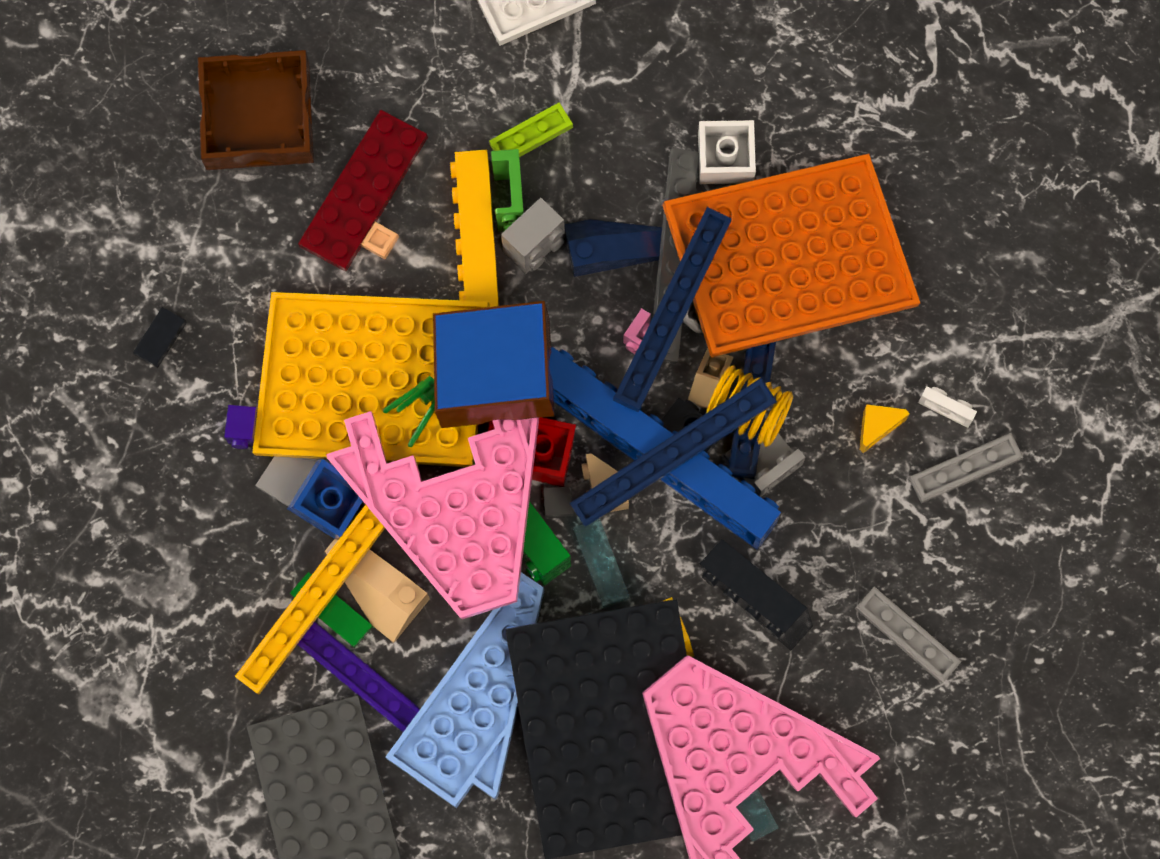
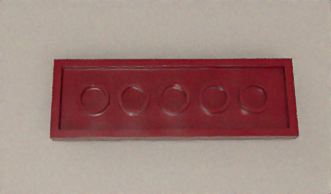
(363, 190)

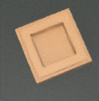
(380, 240)

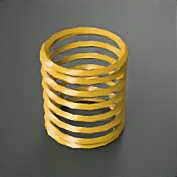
(783, 403)

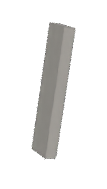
(966, 467)
(908, 635)

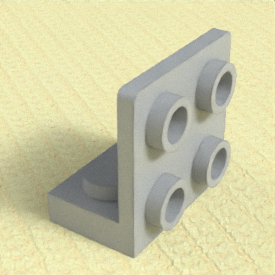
(774, 465)

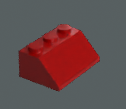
(552, 451)

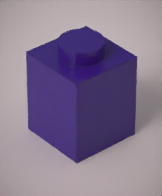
(240, 426)

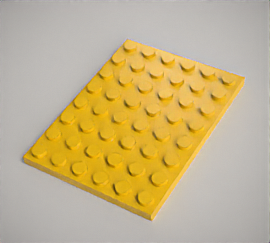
(349, 358)

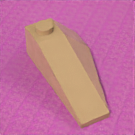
(384, 594)

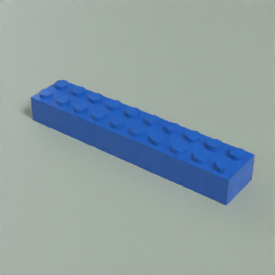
(636, 433)

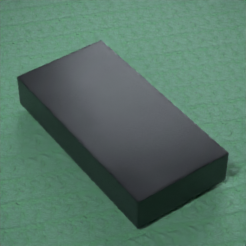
(159, 337)

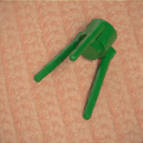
(425, 393)

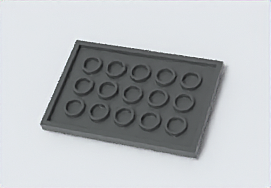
(323, 784)

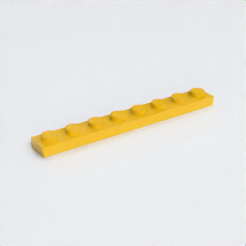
(310, 601)

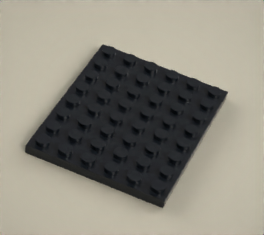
(589, 726)

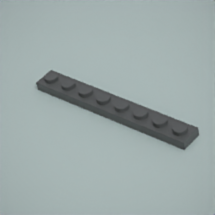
(680, 183)

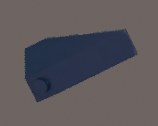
(610, 245)

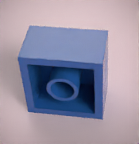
(326, 500)

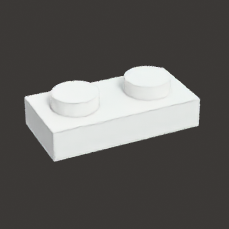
(958, 411)

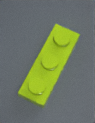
(534, 131)

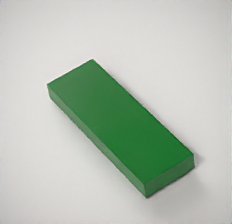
(340, 617)

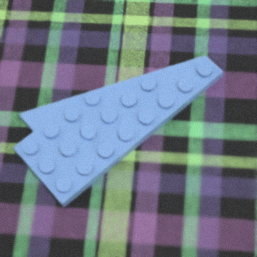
(470, 716)

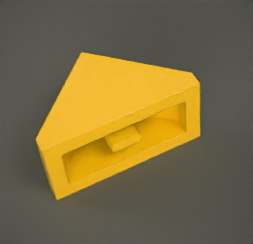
(878, 423)

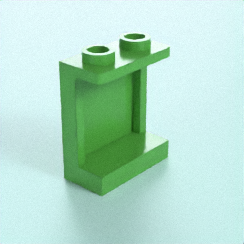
(507, 167)

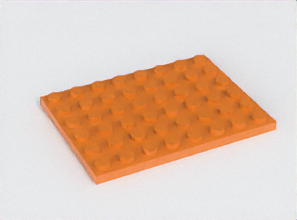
(797, 255)

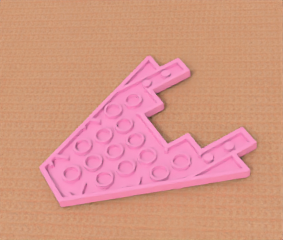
(458, 526)
(728, 741)

